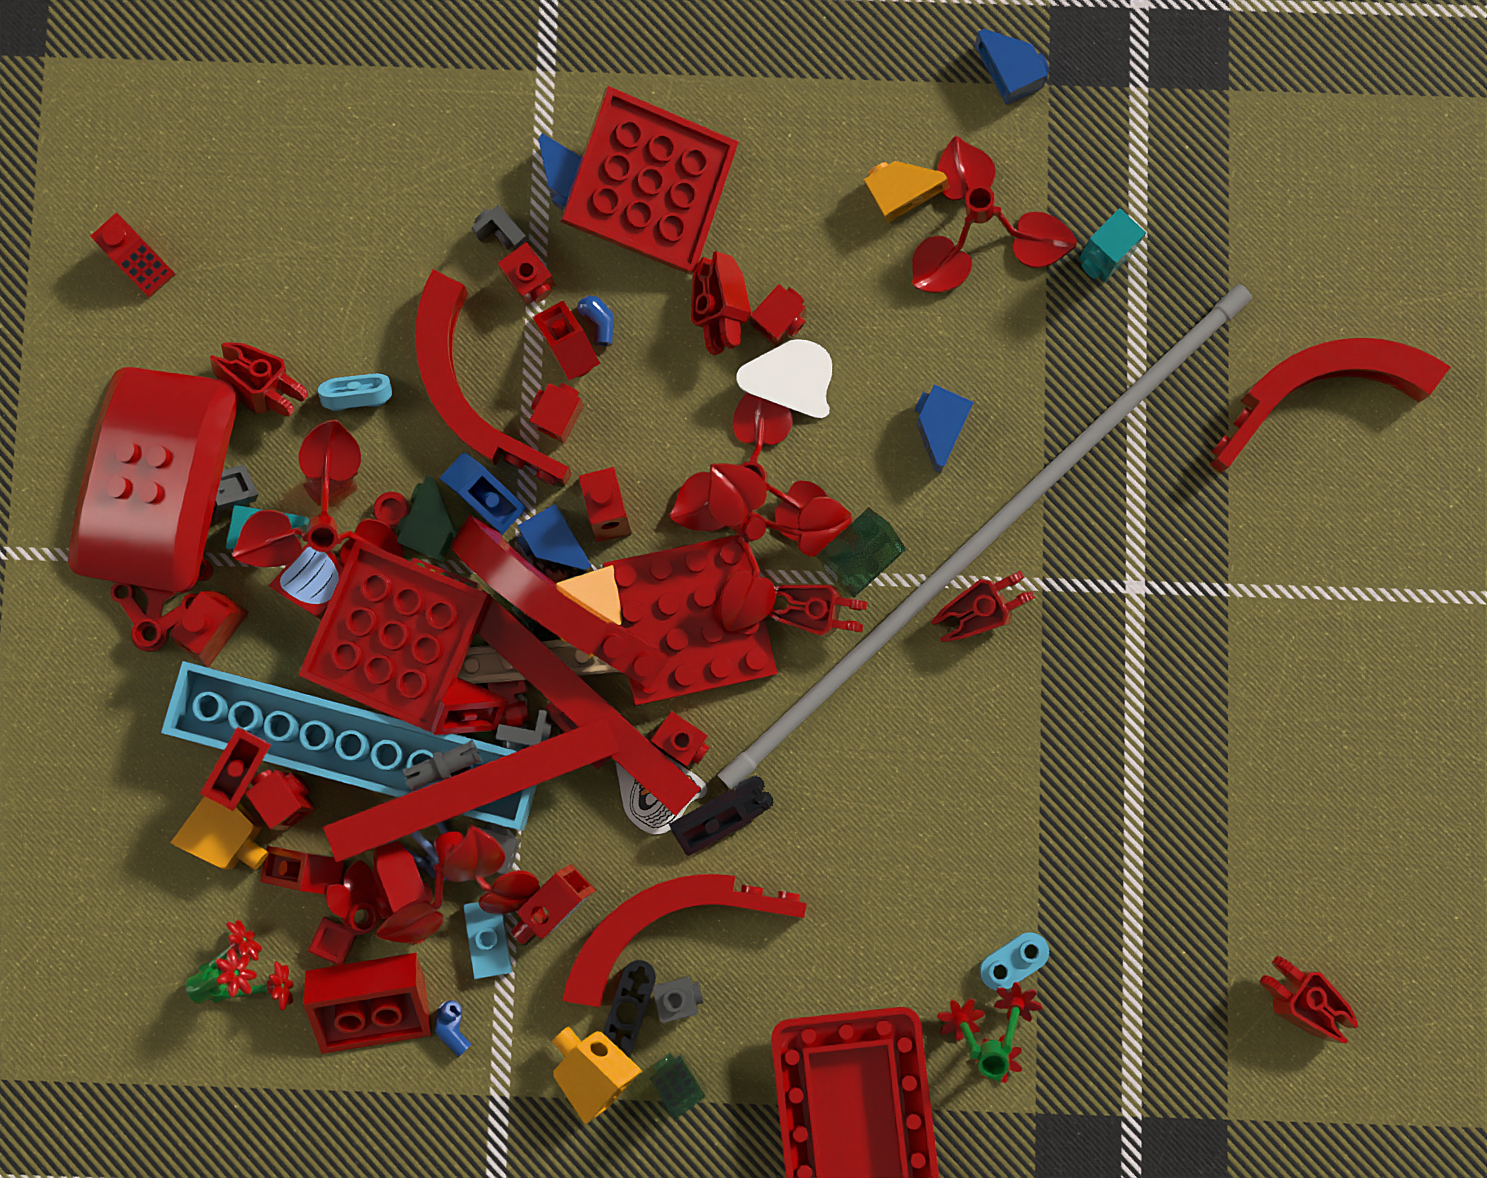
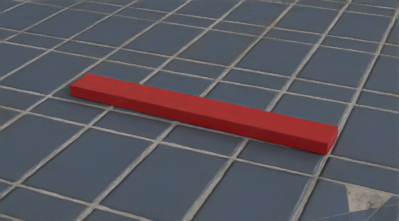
(584, 706)
(471, 789)

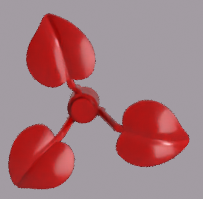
(970, 174)
(757, 422)
(732, 501)
(267, 534)
(460, 860)

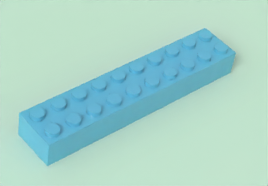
(322, 736)

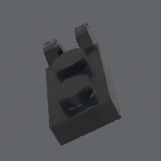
(721, 815)

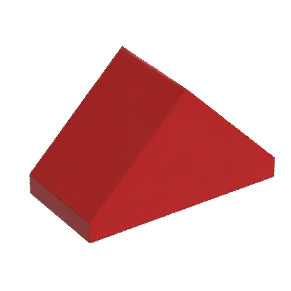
(468, 709)

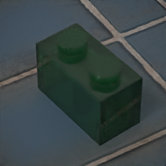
(861, 552)

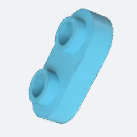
(355, 391)
(1014, 960)

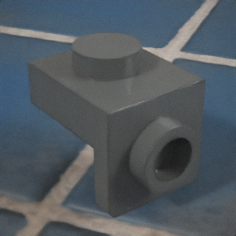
(516, 738)
(677, 998)

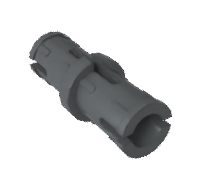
(442, 765)

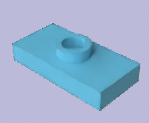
(487, 942)

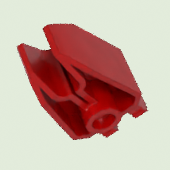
(719, 301)
(258, 378)
(982, 607)
(820, 609)
(397, 880)
(1309, 1001)

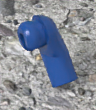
(601, 315)
(448, 1027)

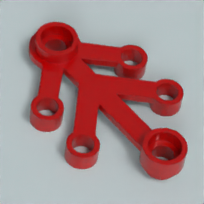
(153, 616)

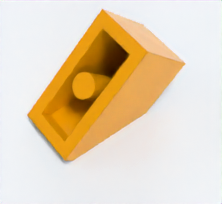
(902, 187)

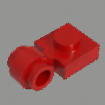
(515, 712)

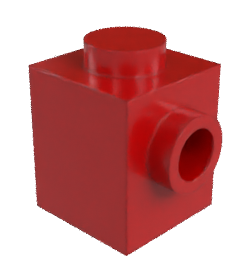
(527, 274)
(779, 315)
(556, 411)
(681, 740)

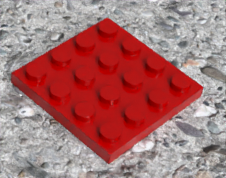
(649, 181)
(675, 606)
(394, 635)

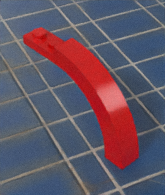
(434, 338)
(1367, 358)
(553, 607)
(601, 950)

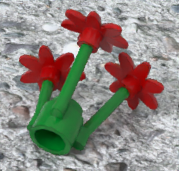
(211, 982)
(992, 1056)

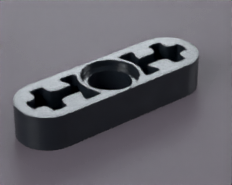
(646, 989)

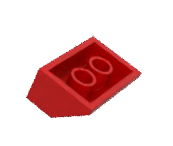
(367, 1003)

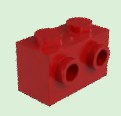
(280, 798)

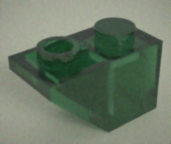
(429, 524)

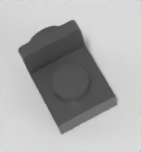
(507, 231)
(234, 489)

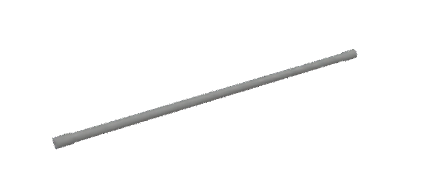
(748, 760)

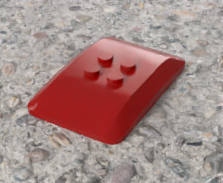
(152, 479)
(854, 1095)

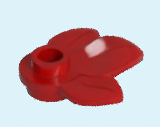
(356, 893)

